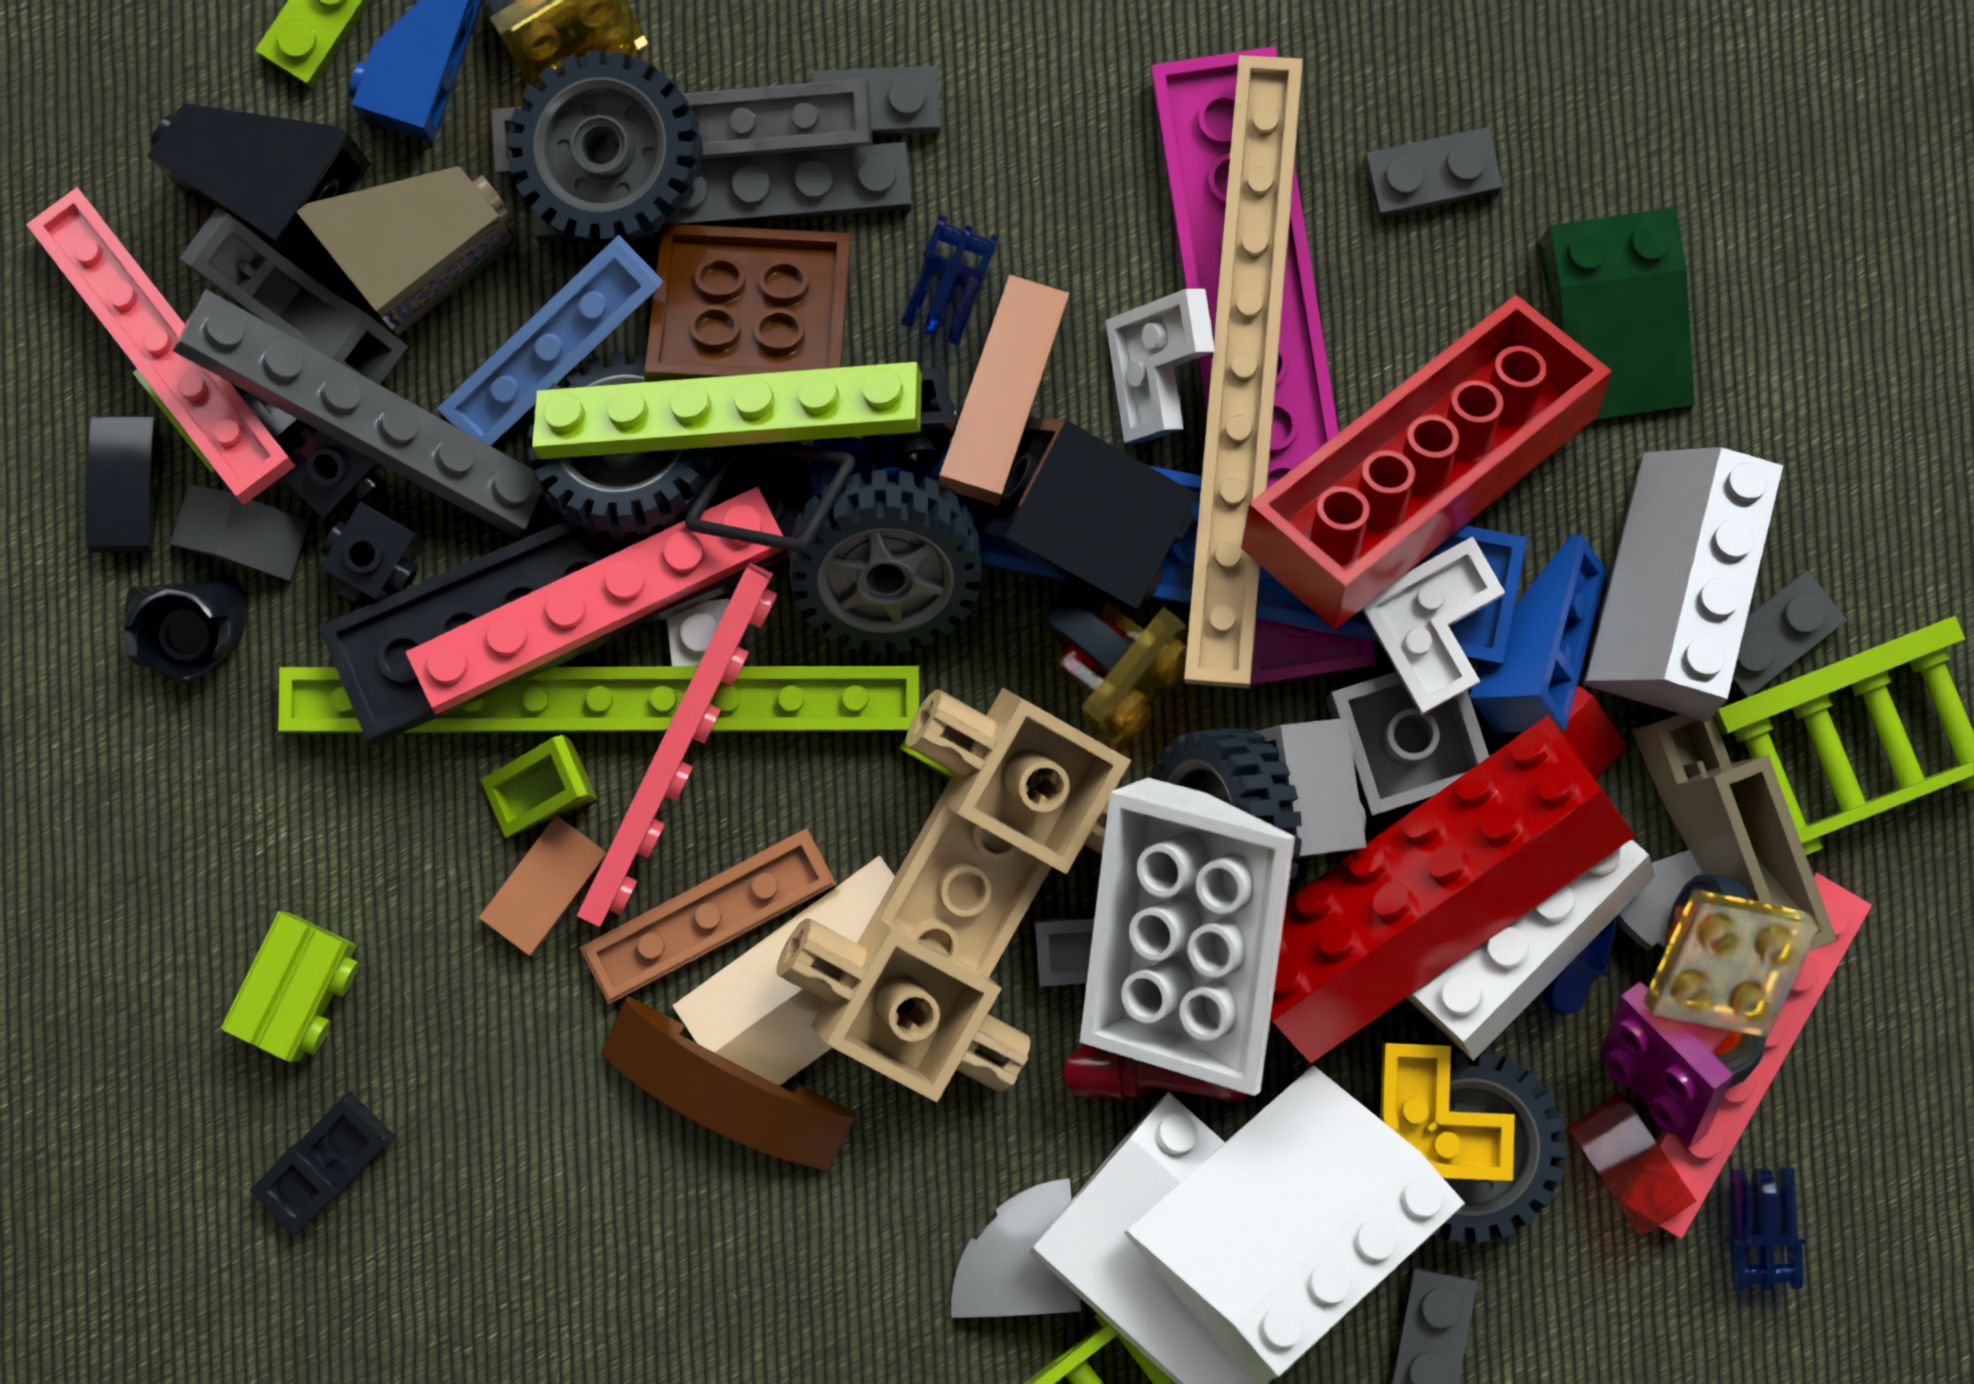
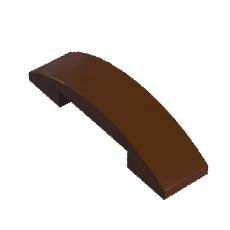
(723, 1094)

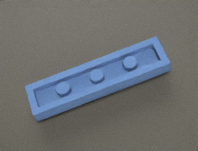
(551, 342)

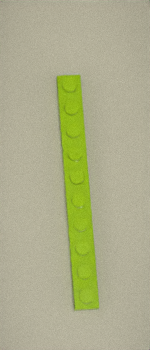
(637, 701)

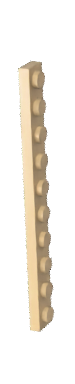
(1243, 368)

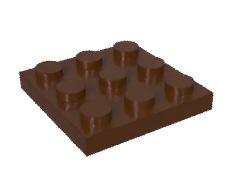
(747, 302)

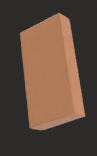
(543, 885)

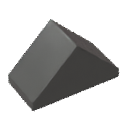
(240, 534)

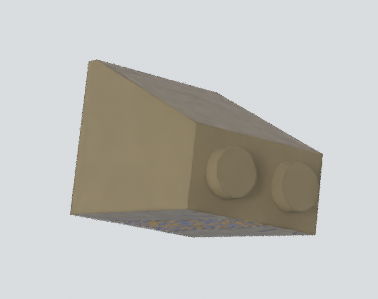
(413, 239)

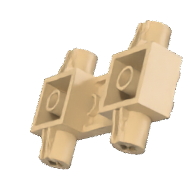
(959, 896)

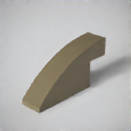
(1731, 814)

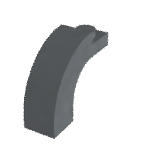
(289, 298)

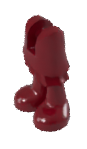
(1104, 1074)

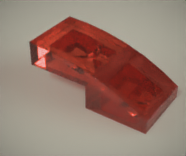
(1631, 1164)

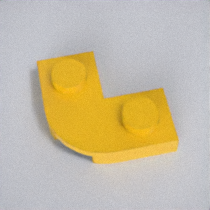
(1417, 1108)

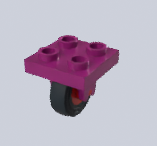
(1676, 1064)

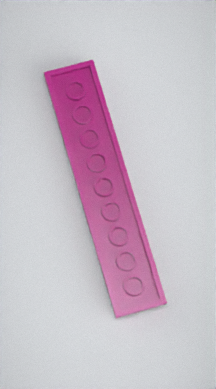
(1195, 130)

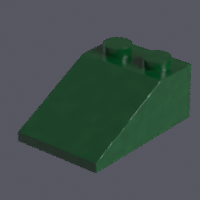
(1624, 299)

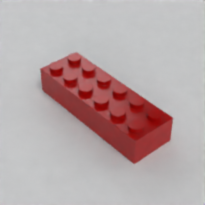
(1424, 461)
(1439, 886)

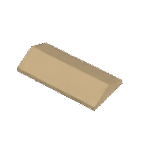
(762, 1018)

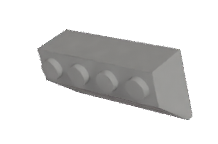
(1684, 579)

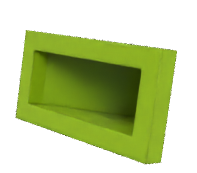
(538, 786)

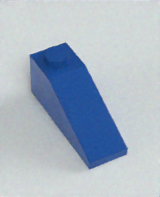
(415, 68)
(1544, 644)

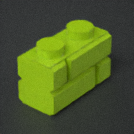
(291, 988)

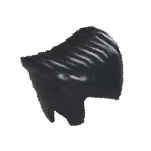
(184, 626)

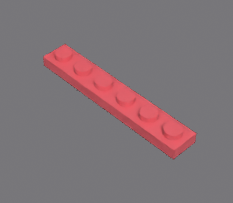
(147, 333)
(588, 604)
(691, 721)
(1705, 1159)

